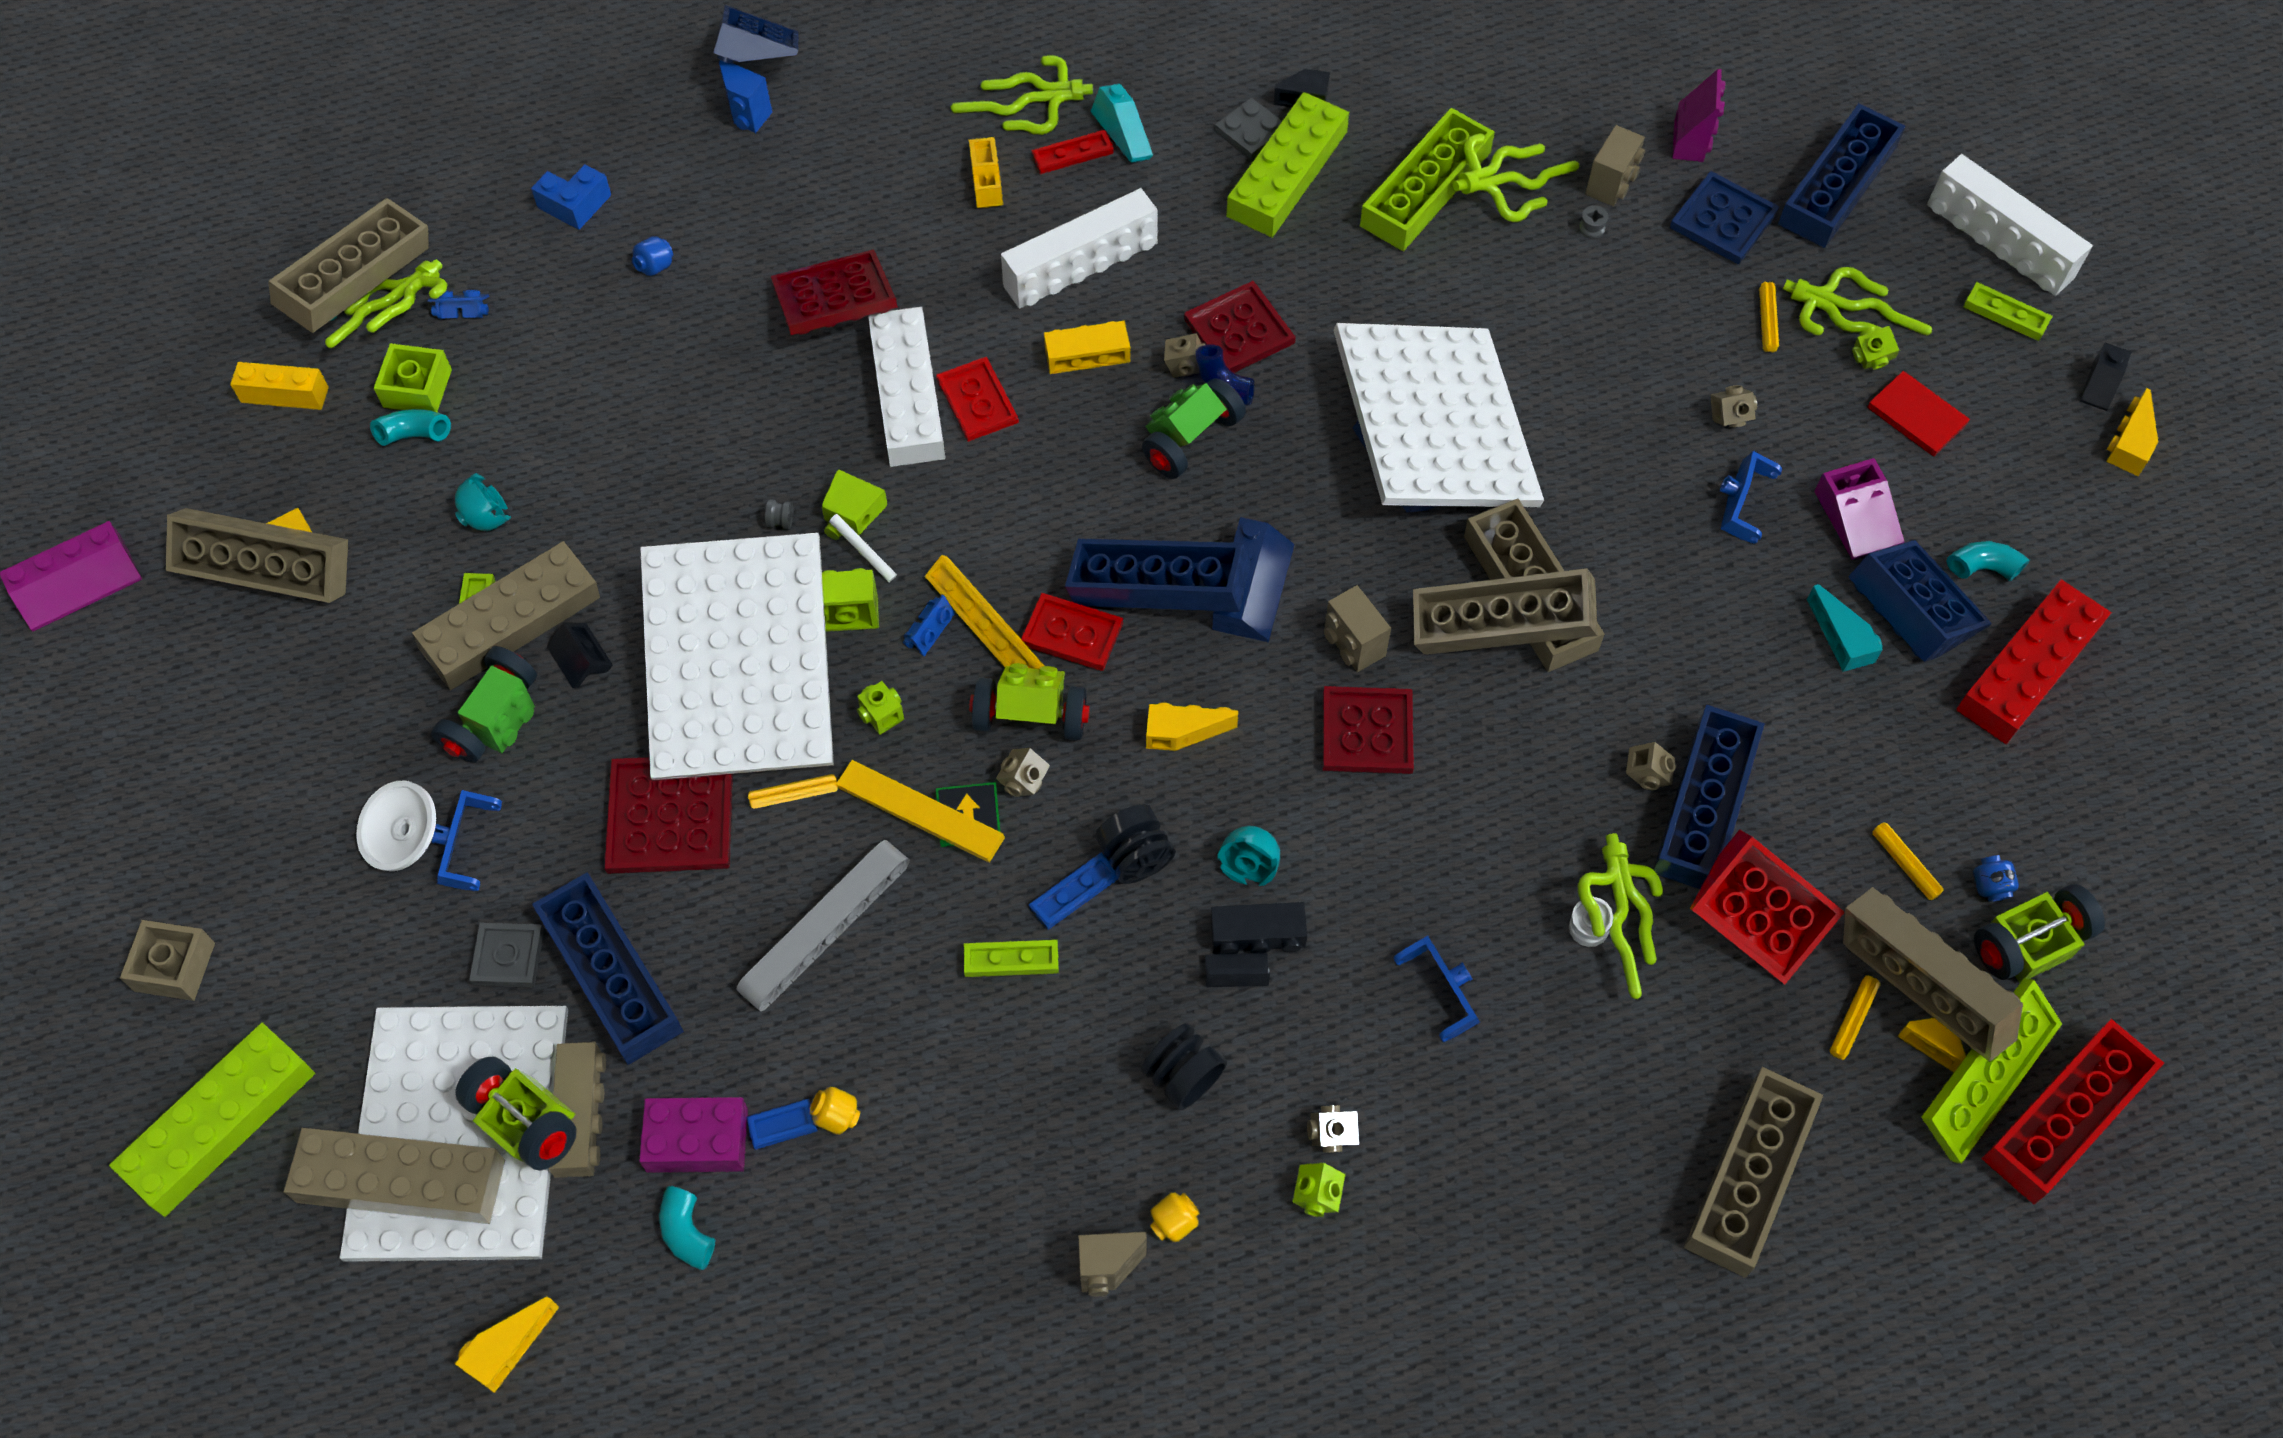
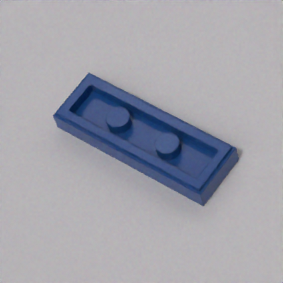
(1073, 891)

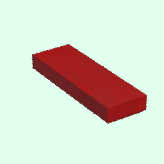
(1072, 151)

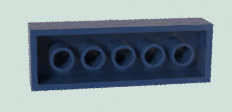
(1841, 175)
(1159, 574)
(1708, 795)
(608, 968)

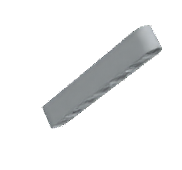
(822, 924)

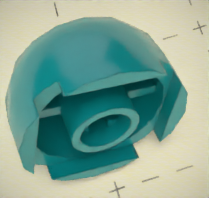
(476, 502)
(1250, 854)

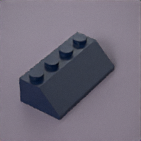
(1270, 560)

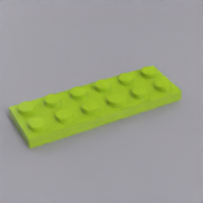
(1982, 1087)

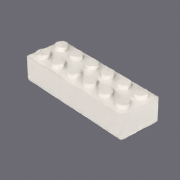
(2009, 225)
(1079, 248)
(906, 387)

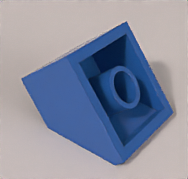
(746, 96)

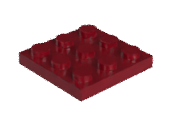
(1241, 325)
(1368, 730)

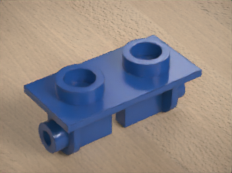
(470, 302)
(934, 620)

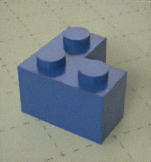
(574, 199)

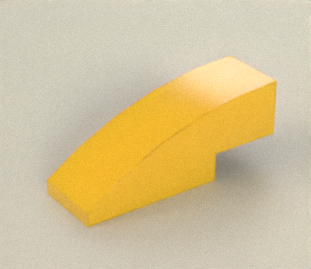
(985, 172)

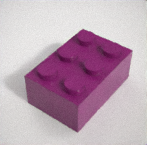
(694, 1135)

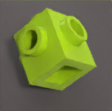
(1875, 348)
(880, 707)
(1318, 1189)

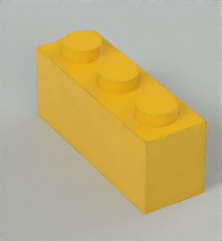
(1087, 347)
(279, 385)

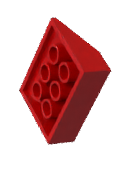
(1764, 907)

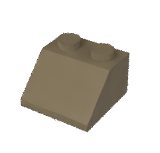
(1109, 1260)

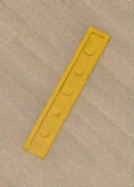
(980, 615)
(921, 811)

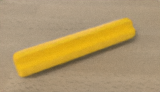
(1769, 317)
(792, 791)
(1907, 861)
(1854, 1017)

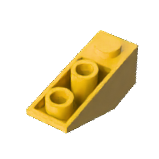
(2137, 437)
(1180, 726)

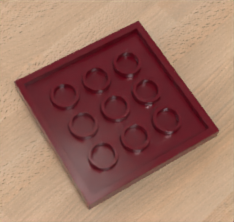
(833, 292)
(666, 821)

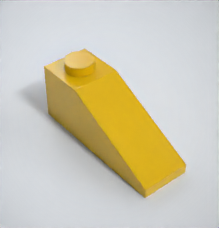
(500, 1347)

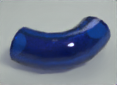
(1212, 366)

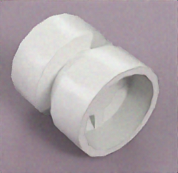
(1580, 924)

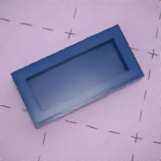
(781, 1124)

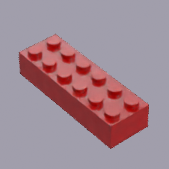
(2033, 661)
(2072, 1111)

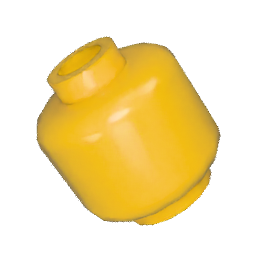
(834, 1110)
(1174, 1217)

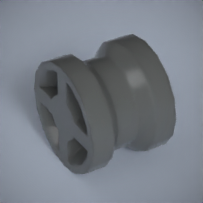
(1588, 226)
(779, 514)

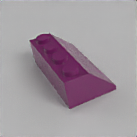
(70, 575)

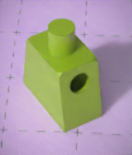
(853, 501)

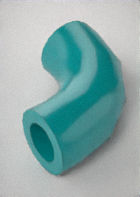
(410, 424)
(1988, 556)
(679, 1230)

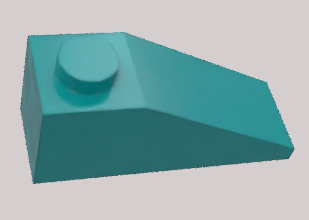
(1121, 120)
(1845, 631)

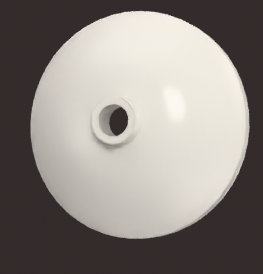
(396, 826)

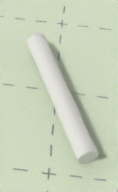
(857, 542)

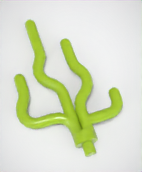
(1051, 91)
(1482, 178)
(425, 276)
(1825, 299)
(1619, 876)

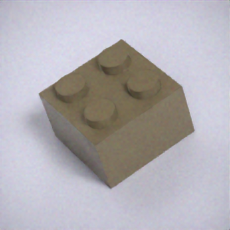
(1615, 166)
(1356, 629)
(167, 960)

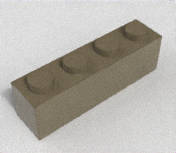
(580, 1089)

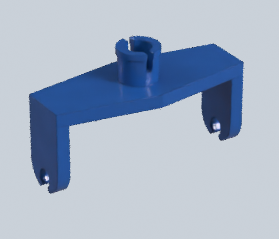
(1737, 491)
(448, 836)
(1455, 977)

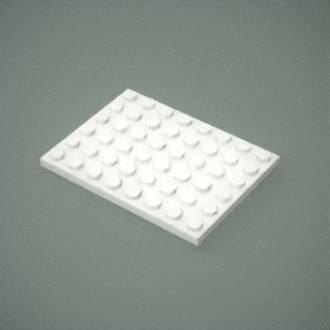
(1436, 416)
(736, 656)
(411, 1095)

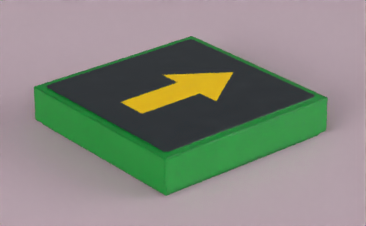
(974, 801)

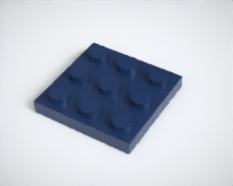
(1724, 217)

